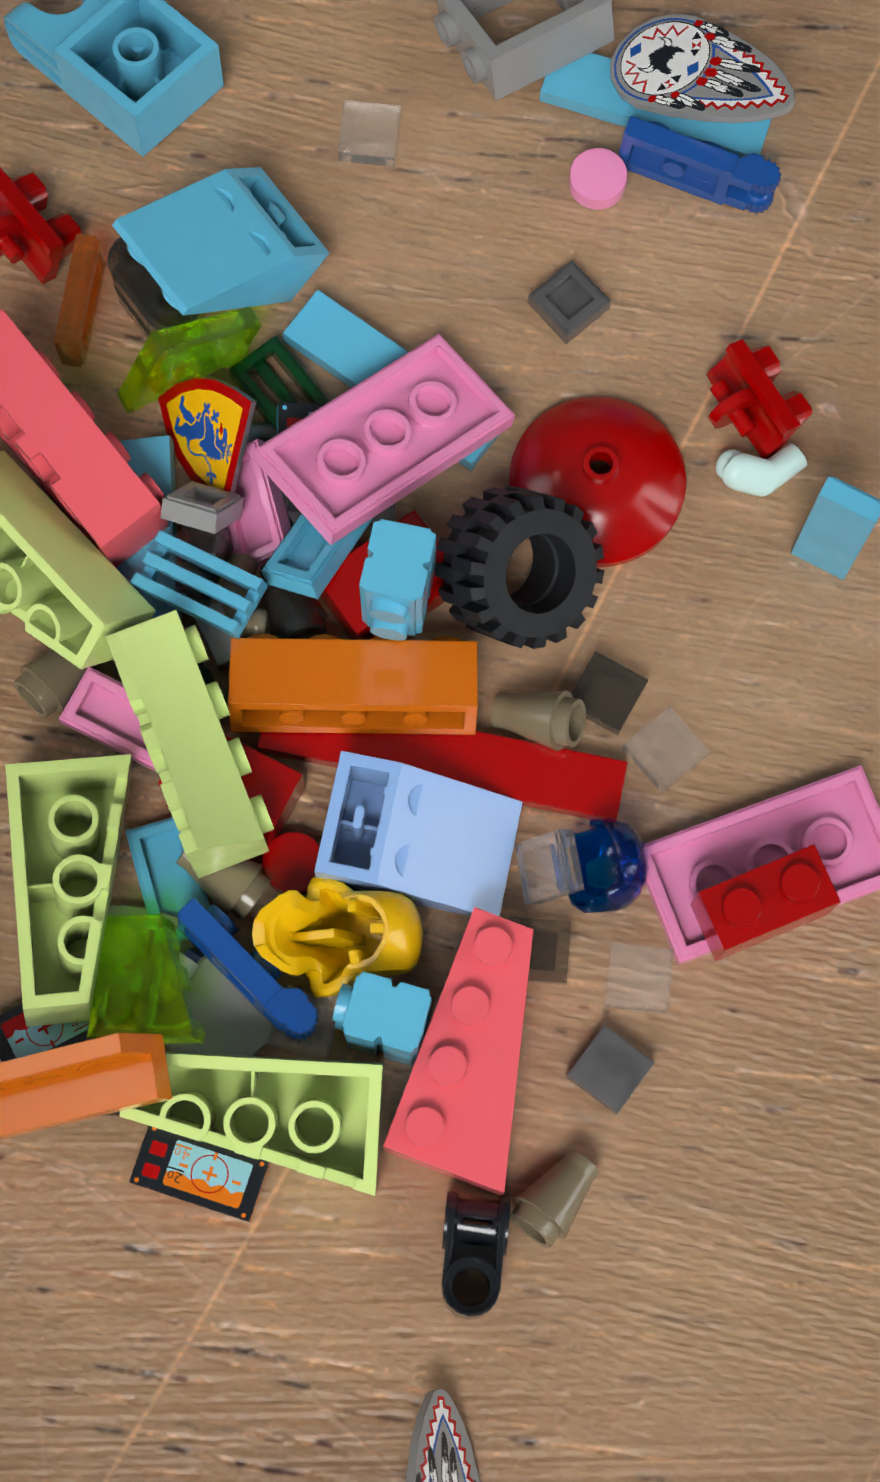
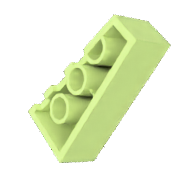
(64, 864)
(278, 1110)

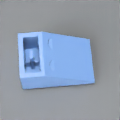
(417, 835)

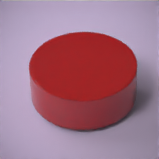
(291, 862)

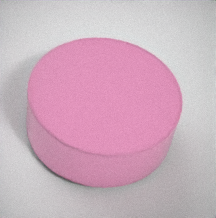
(597, 178)

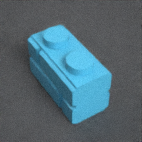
(397, 579)
(383, 1017)

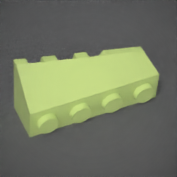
(58, 576)
(188, 744)

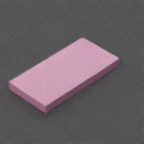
(383, 438)
(831, 813)

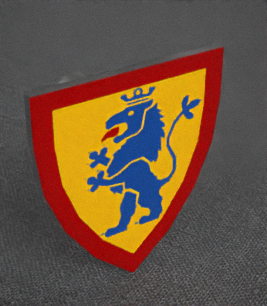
(211, 429)

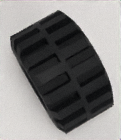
(560, 573)

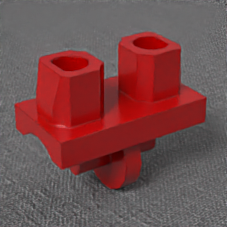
(26, 233)
(751, 400)

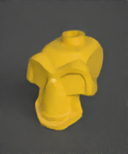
(339, 934)

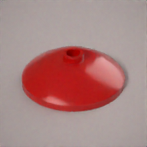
(632, 502)

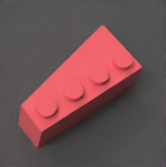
(70, 455)
(466, 1072)

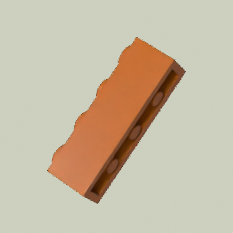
(353, 685)

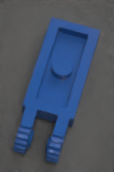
(698, 166)
(250, 973)

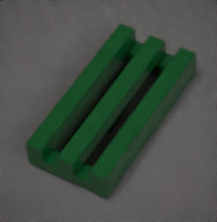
(256, 362)

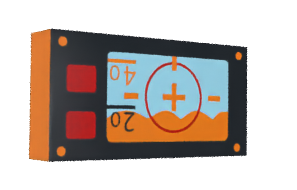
(200, 1173)

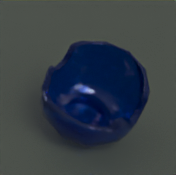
(611, 866)

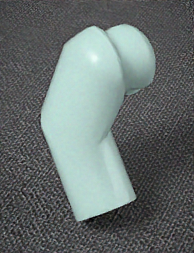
(758, 475)

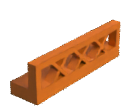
(82, 1082)

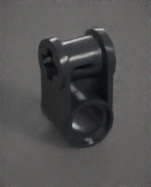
(474, 1248)

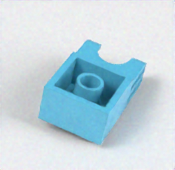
(124, 62)

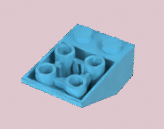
(223, 243)

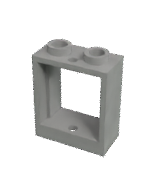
(529, 55)

